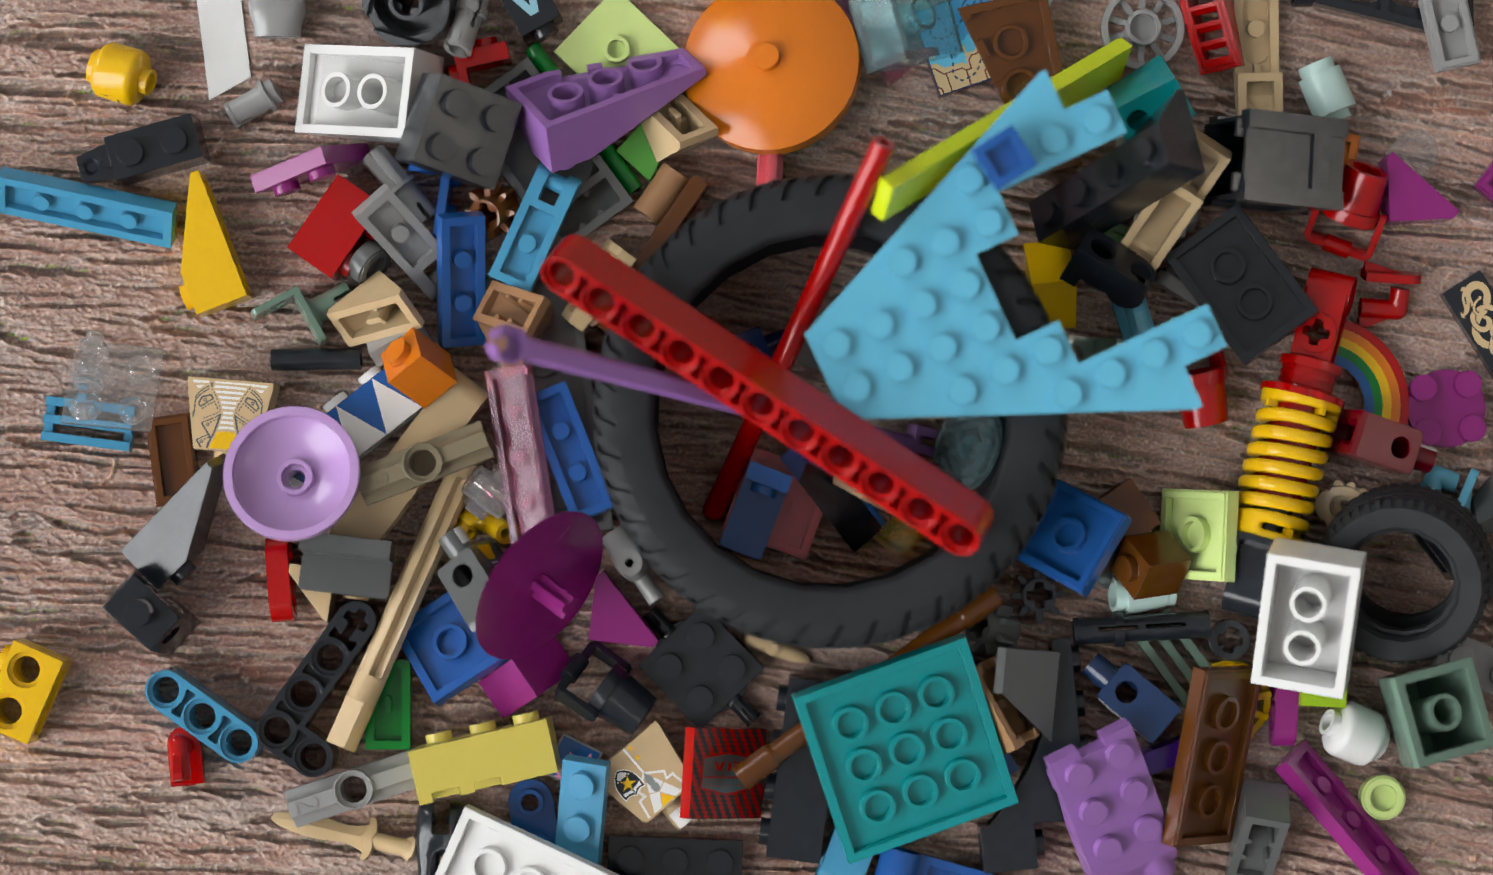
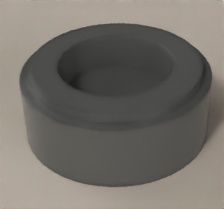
(368, 260)

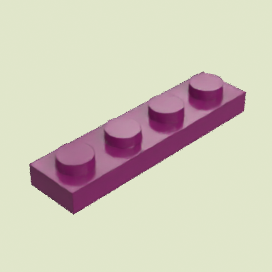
(1341, 813)

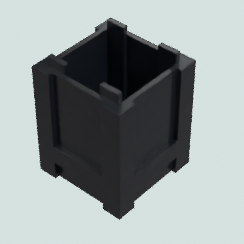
(1279, 162)

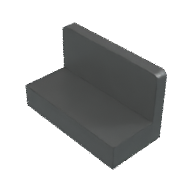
(347, 566)

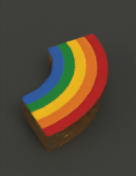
(1375, 373)

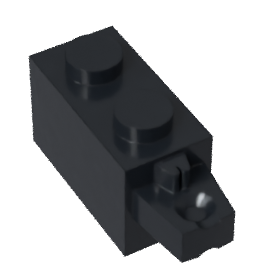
(146, 152)

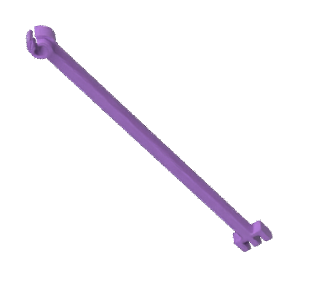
(610, 370)

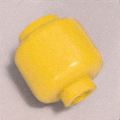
(121, 73)

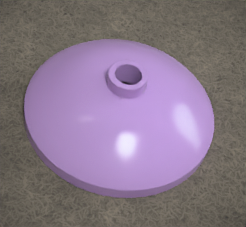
(271, 453)

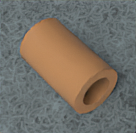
(660, 193)

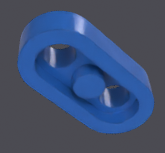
(539, 821)

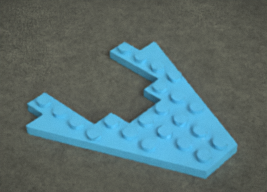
(928, 333)

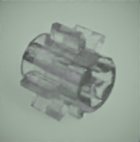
(484, 493)

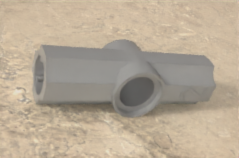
(328, 795)

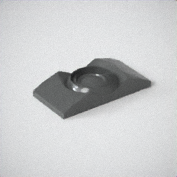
(601, 192)

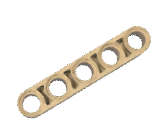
(449, 412)

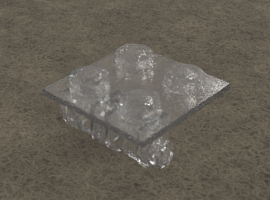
(112, 385)

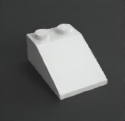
(360, 90)

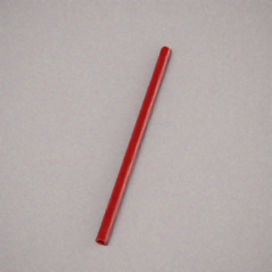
(805, 313)

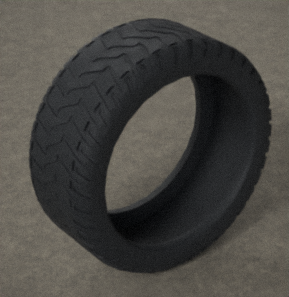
(854, 614)

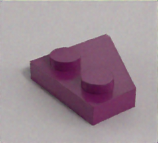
(310, 166)

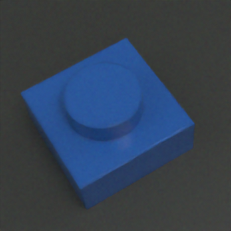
(1004, 158)

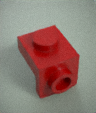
(486, 55)

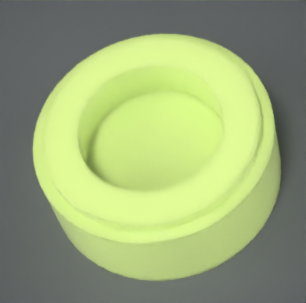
(1382, 797)

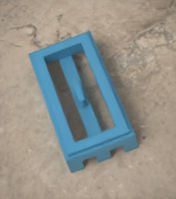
(51, 418)

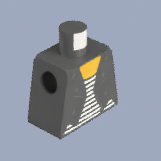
(467, 571)

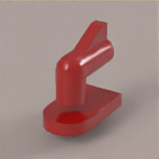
(1396, 307)
(185, 759)

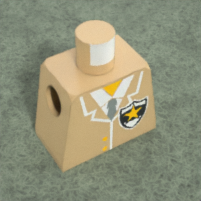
(649, 776)

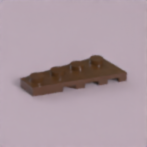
(1015, 45)

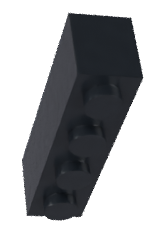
(795, 791)

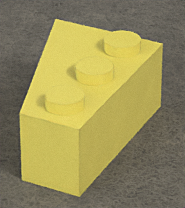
(484, 756)

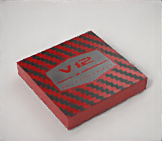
(708, 780)

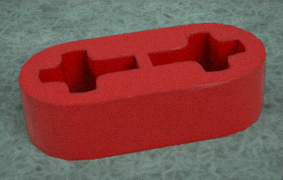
(280, 584)

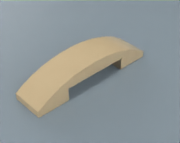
(1259, 81)

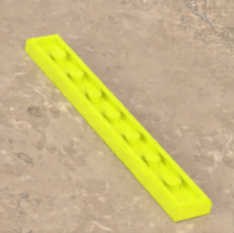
(927, 170)

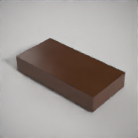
(171, 455)

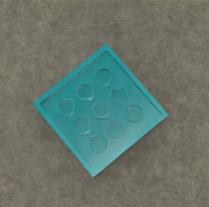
(905, 748)

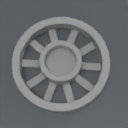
(1144, 28)

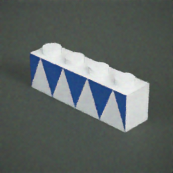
(369, 413)

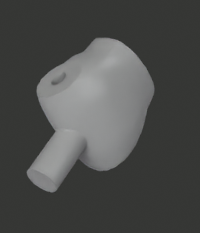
(278, 18)
(623, 554)

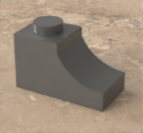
(1259, 828)

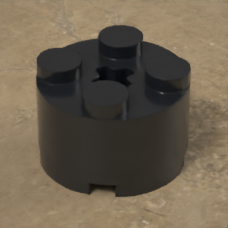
(409, 24)

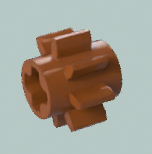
(497, 206)

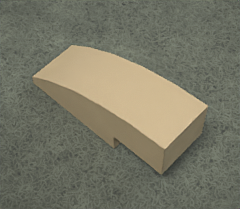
(1163, 222)

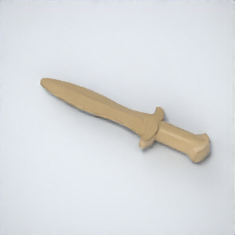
(364, 837)

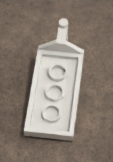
(495, 847)

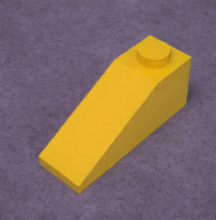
(209, 260)

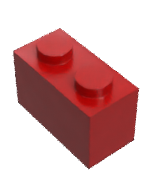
(331, 231)

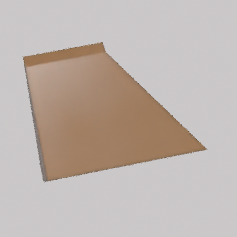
(513, 307)

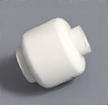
(1354, 733)

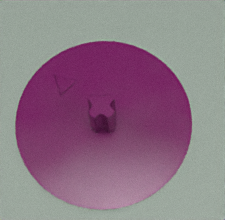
(521, 619)

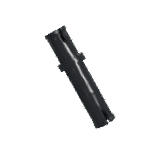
(1194, 624)

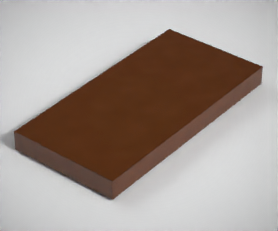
(1211, 756)

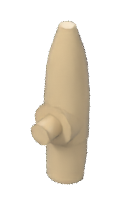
(781, 651)

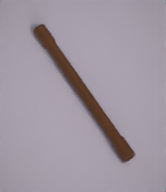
(772, 755)

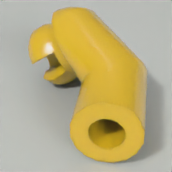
(495, 528)

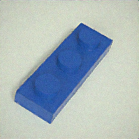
(460, 277)
(571, 452)

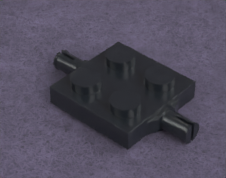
(701, 667)

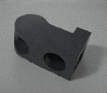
(1110, 269)

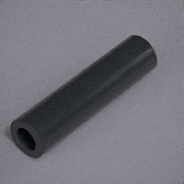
(316, 359)

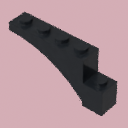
(1009, 835)

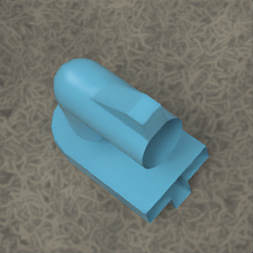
(1133, 321)
(1447, 479)

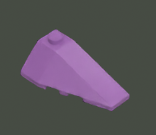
(586, 112)

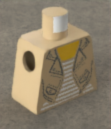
(224, 407)

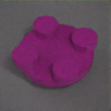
(1447, 407)

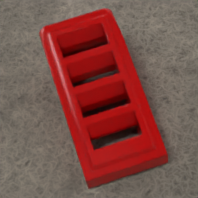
(1196, 29)

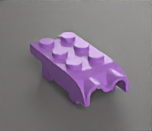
(1111, 805)

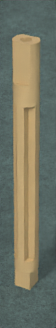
(399, 613)

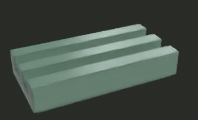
(1162, 669)

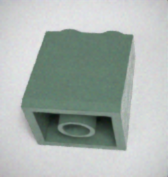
(1436, 712)

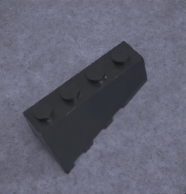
(1124, 181)

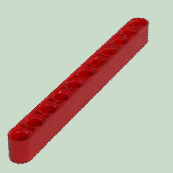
(768, 394)

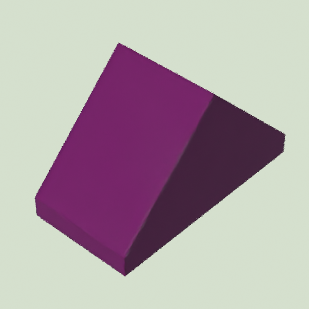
(1410, 197)
(616, 618)
(525, 677)

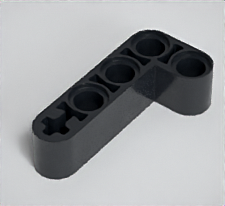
(325, 681)

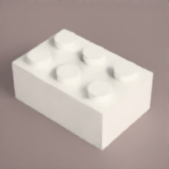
(1308, 617)

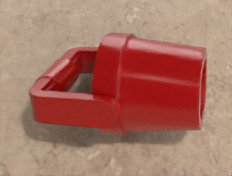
(1363, 195)
(1211, 389)

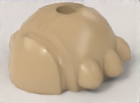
(1329, 500)

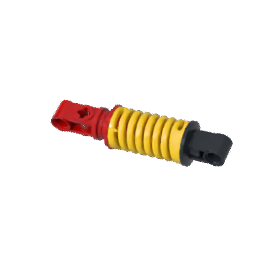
(1287, 438)

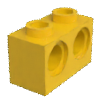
(34, 696)

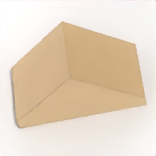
(677, 128)
(374, 312)

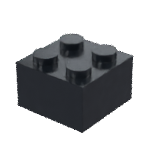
(458, 131)

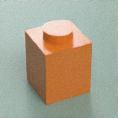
(418, 367)

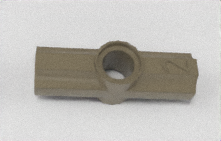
(452, 453)

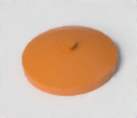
(774, 71)

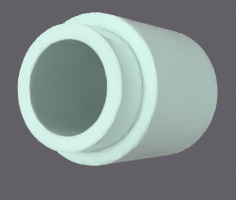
(1326, 89)

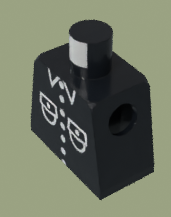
(150, 614)

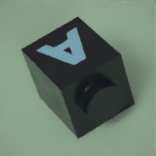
(534, 18)

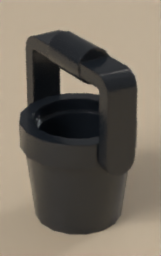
(617, 699)

